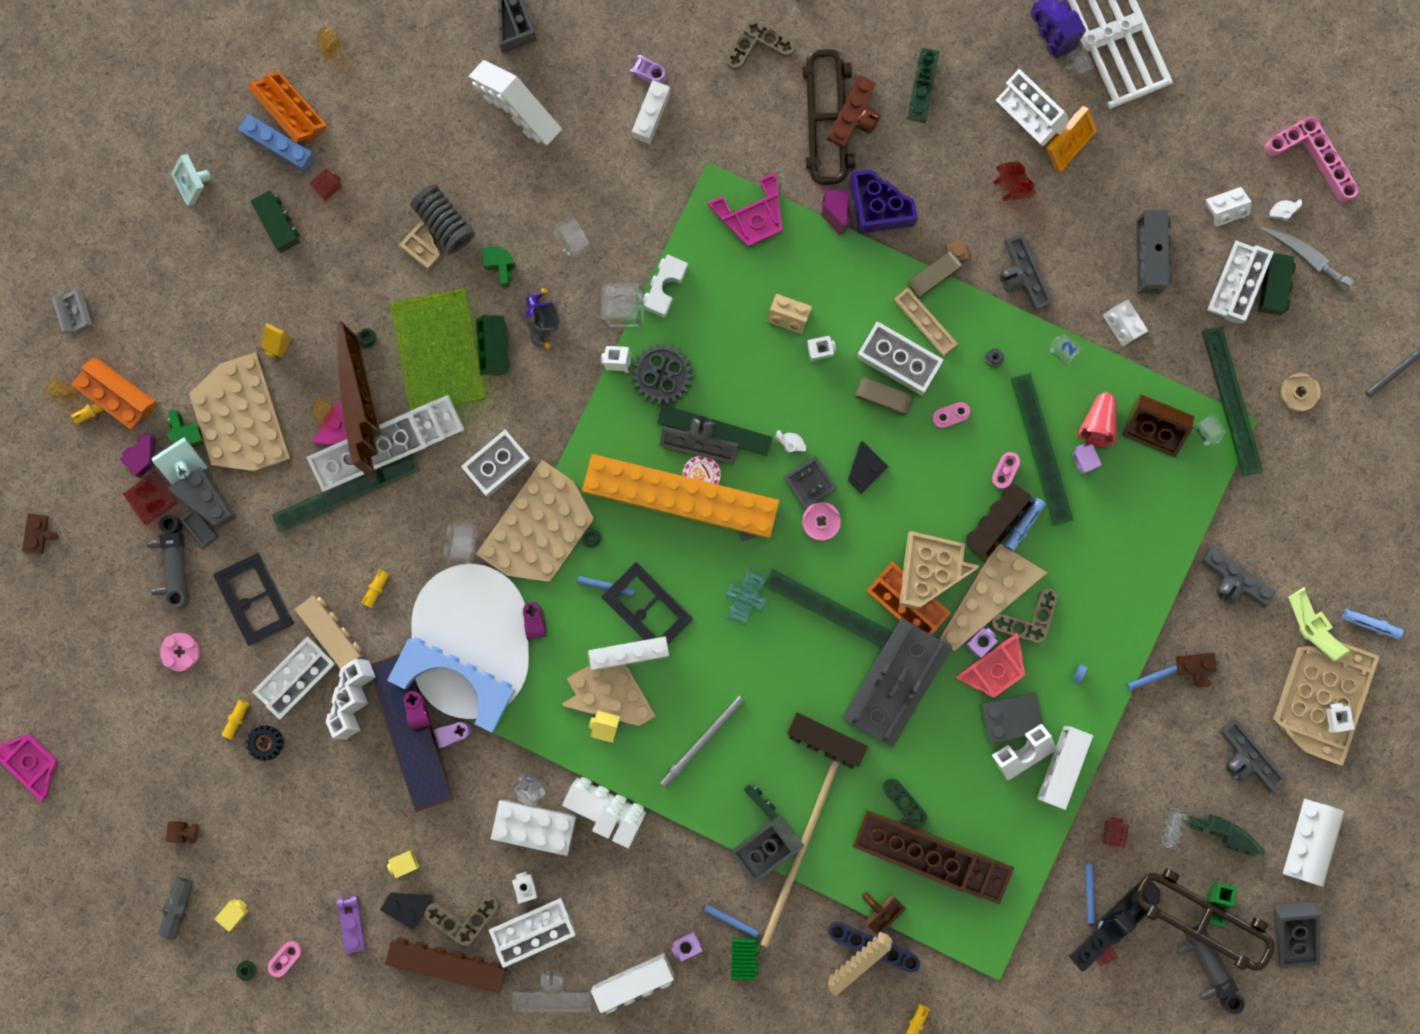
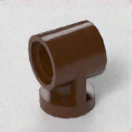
(178, 832)

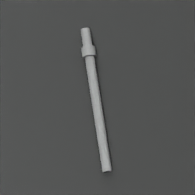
(677, 768)

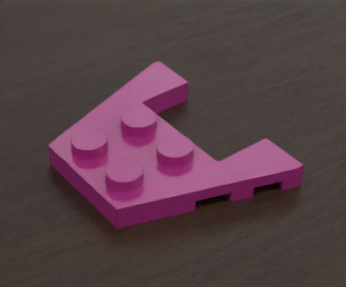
(754, 221)

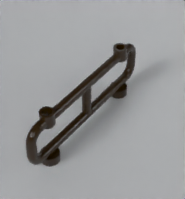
(843, 70)
(1257, 927)

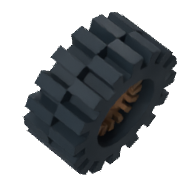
(256, 738)

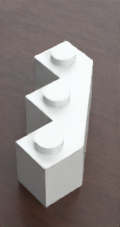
(349, 698)

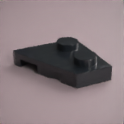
(866, 468)
(406, 907)

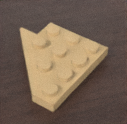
(931, 568)
(611, 692)

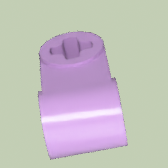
(645, 69)
(448, 734)

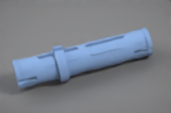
(1027, 521)
(1380, 627)

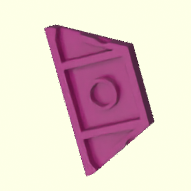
(333, 429)
(29, 764)

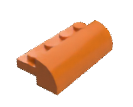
(288, 107)
(113, 393)
(887, 591)

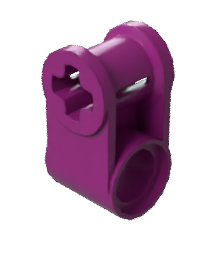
(535, 624)
(416, 714)

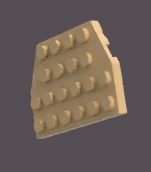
(239, 416)
(538, 527)
(1311, 688)

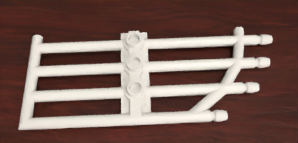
(1122, 28)

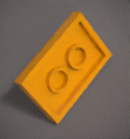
(1072, 139)

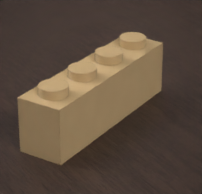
(328, 631)

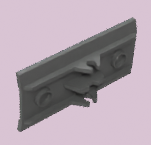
(897, 682)

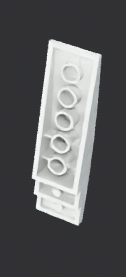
(397, 439)

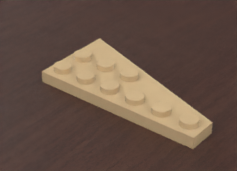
(995, 587)

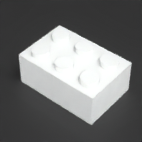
(496, 463)

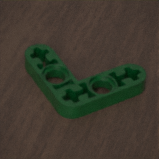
(908, 819)

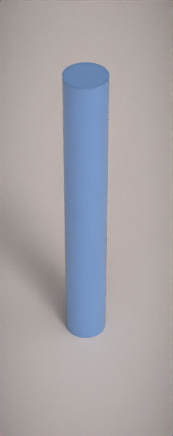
(603, 585)
(1152, 678)
(1090, 893)
(731, 921)

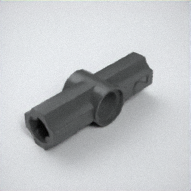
(175, 908)

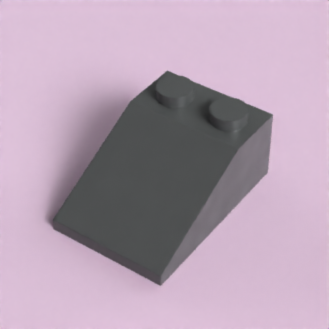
(1010, 717)
(767, 849)
(1297, 934)

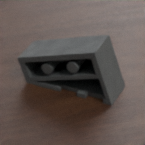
(514, 25)
(204, 497)

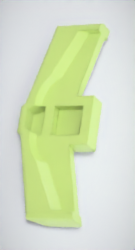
(1315, 627)

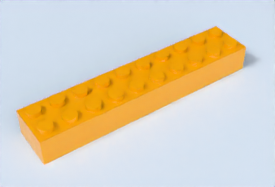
(680, 496)

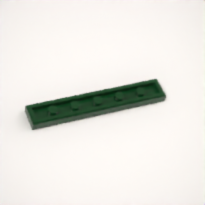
(744, 438)

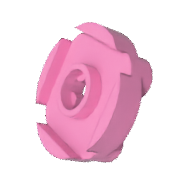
(821, 532)
(187, 660)

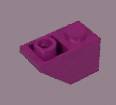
(835, 209)
(139, 457)

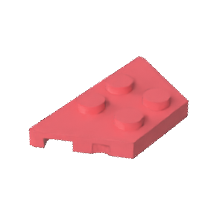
(996, 669)

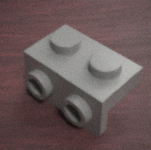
(72, 312)

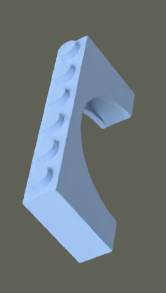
(491, 694)

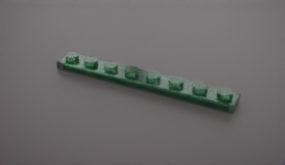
(1232, 401)
(1042, 449)
(345, 493)
(828, 608)

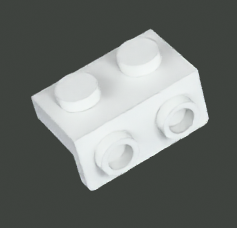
(1229, 206)
(1125, 322)

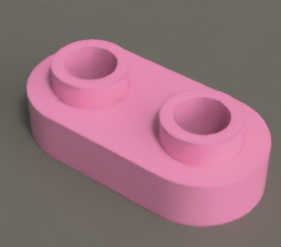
(951, 415)
(1005, 471)
(285, 958)

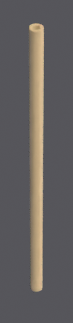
(799, 855)

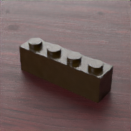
(999, 521)
(829, 740)

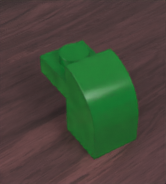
(499, 259)
(190, 432)
(1223, 897)

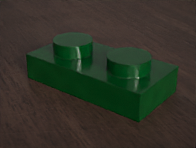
(767, 807)

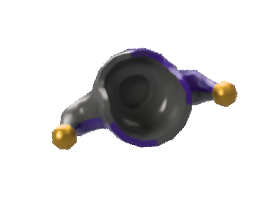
(541, 318)

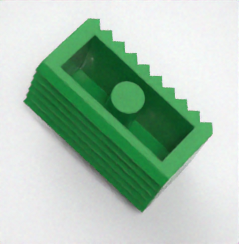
(743, 959)

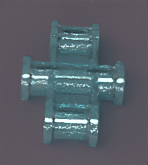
(743, 602)

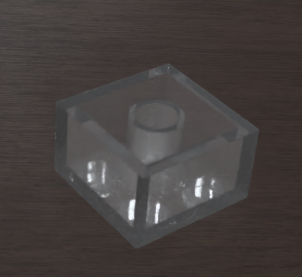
(622, 304)
(461, 542)

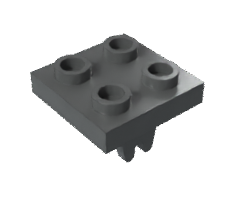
(810, 482)

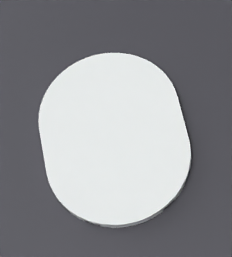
(480, 621)

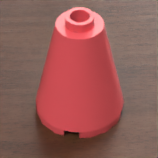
(1101, 422)

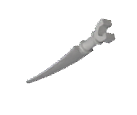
(1312, 256)

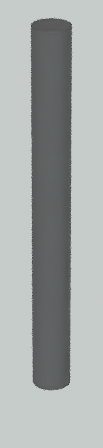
(1392, 374)

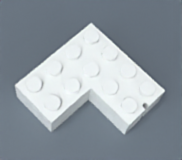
(512, 96)
(605, 810)

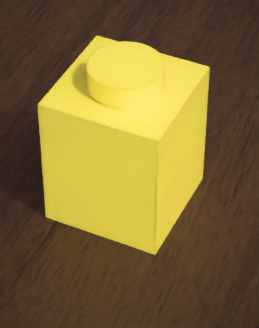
(604, 726)
(403, 864)
(232, 914)

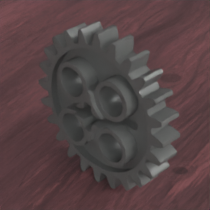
(678, 379)

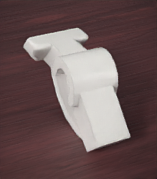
(1285, 209)
(791, 442)

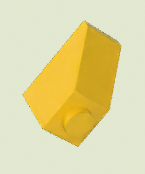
(275, 341)

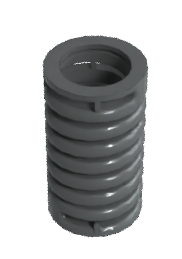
(442, 218)

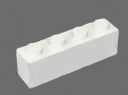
(628, 653)

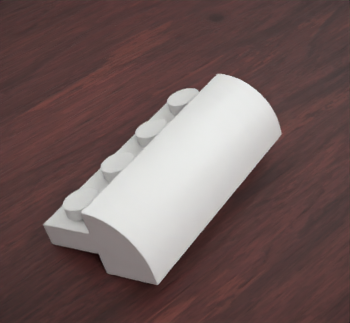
(1032, 108)
(1240, 282)
(294, 677)
(1313, 842)
(532, 932)

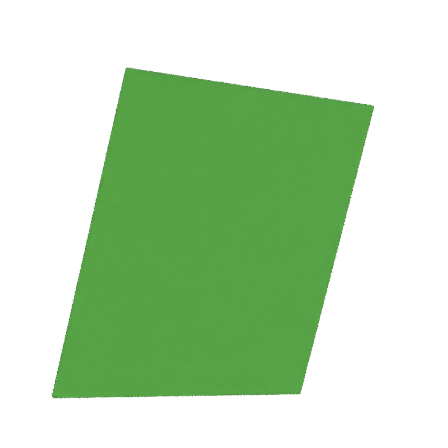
(1110, 566)

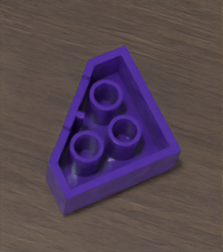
(1058, 26)
(880, 204)

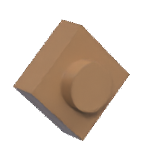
(959, 249)

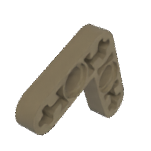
(753, 38)
(1035, 624)
(459, 925)

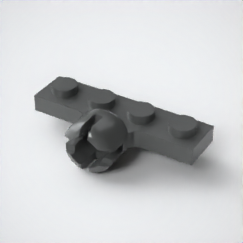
(1025, 273)
(699, 441)
(1236, 580)
(1250, 758)

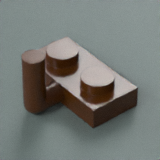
(36, 533)
(1197, 665)
(884, 914)

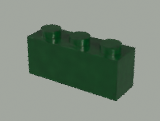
(276, 221)
(1277, 285)
(492, 345)

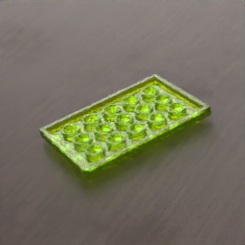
(438, 348)

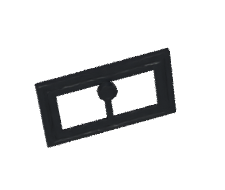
(236, 607)
(640, 614)

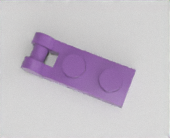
(351, 925)

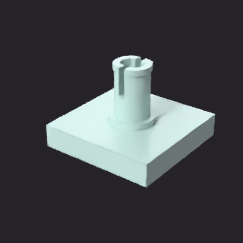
(188, 180)
(178, 461)

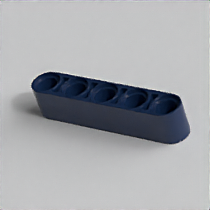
(848, 931)

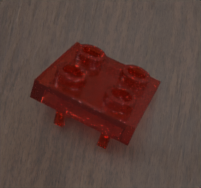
(1016, 180)
(150, 498)

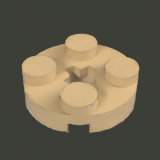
(1306, 384)

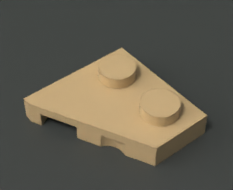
(421, 246)

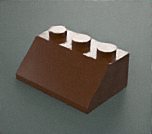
(1158, 425)

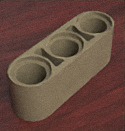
(935, 274)
(884, 396)

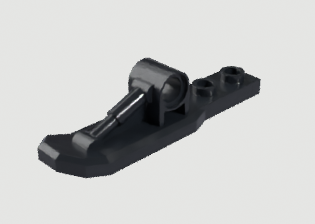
(1114, 926)

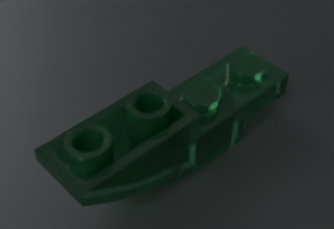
(923, 85)
(1232, 834)

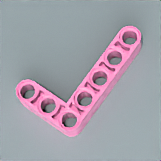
(1317, 153)

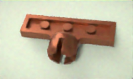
(855, 113)

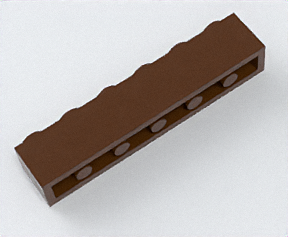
(445, 965)

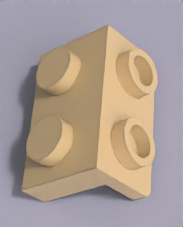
(789, 313)

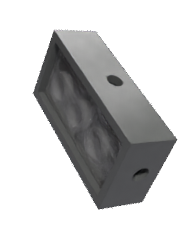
(1153, 251)

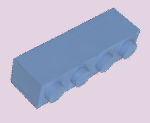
(277, 143)

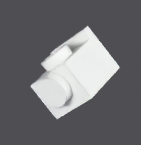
(825, 342)
(616, 358)
(1345, 721)
(530, 893)

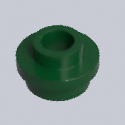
(364, 332)
(591, 531)
(251, 967)

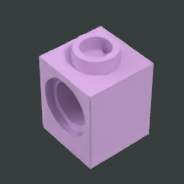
(1086, 458)
(973, 644)
(695, 944)

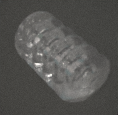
(1173, 830)

